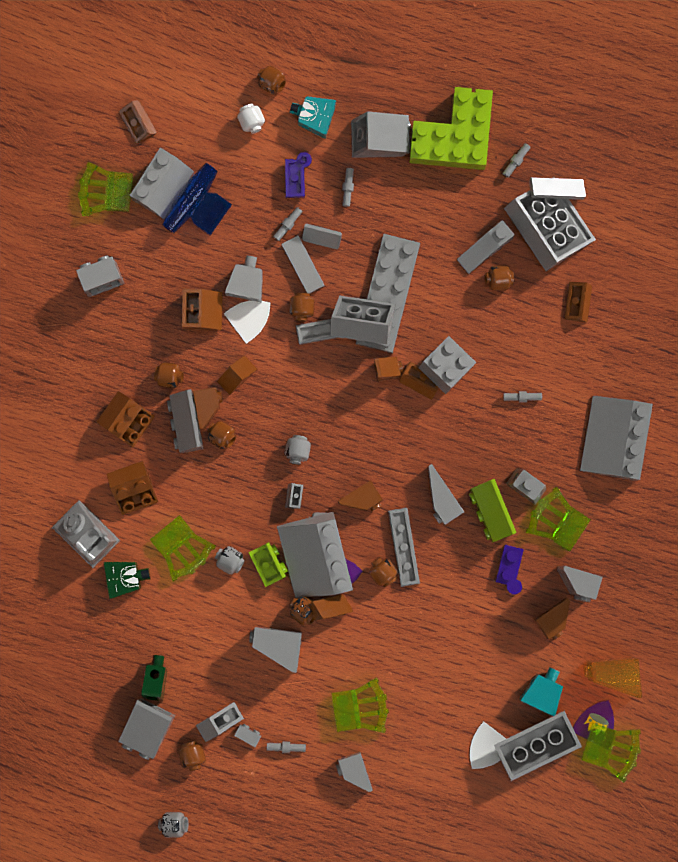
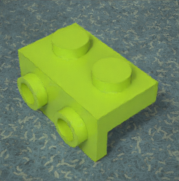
(267, 564)

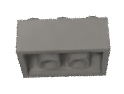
(161, 183)
(362, 319)
(185, 421)
(580, 583)

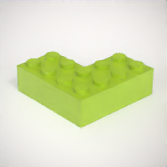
(461, 142)

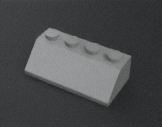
(537, 746)

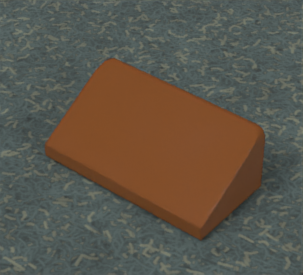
(137, 121)
(578, 301)
(418, 381)
(330, 607)

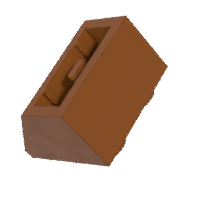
(201, 309)
(125, 419)
(132, 487)

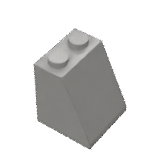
(380, 135)
(278, 645)
(146, 729)

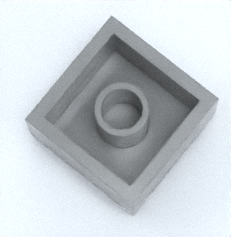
(100, 276)
(447, 365)

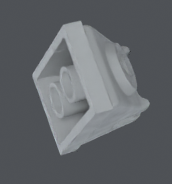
(86, 534)

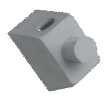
(246, 281)
(526, 485)

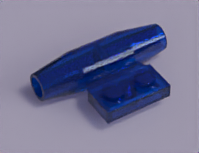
(196, 202)

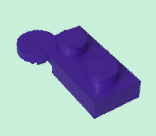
(295, 175)
(509, 569)

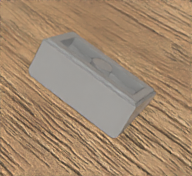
(322, 236)

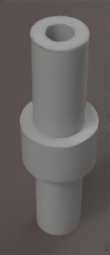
(516, 160)
(348, 187)
(287, 224)
(522, 396)
(286, 747)

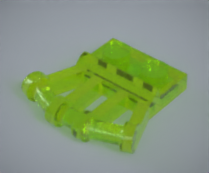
(117, 190)
(568, 528)
(172, 538)
(347, 708)
(600, 744)

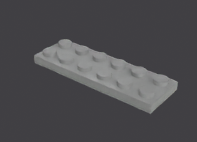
(392, 281)

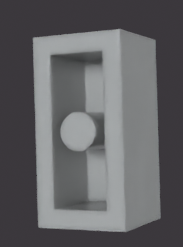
(294, 496)
(247, 735)

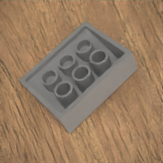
(549, 227)
(616, 437)
(315, 556)

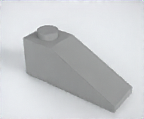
(486, 247)
(443, 501)

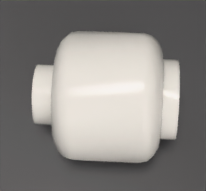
(251, 118)

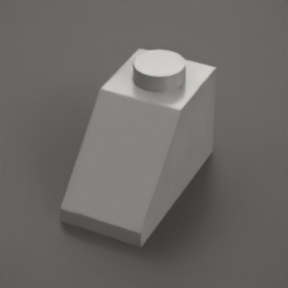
(219, 722)
(354, 771)

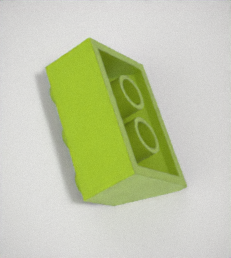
(492, 511)

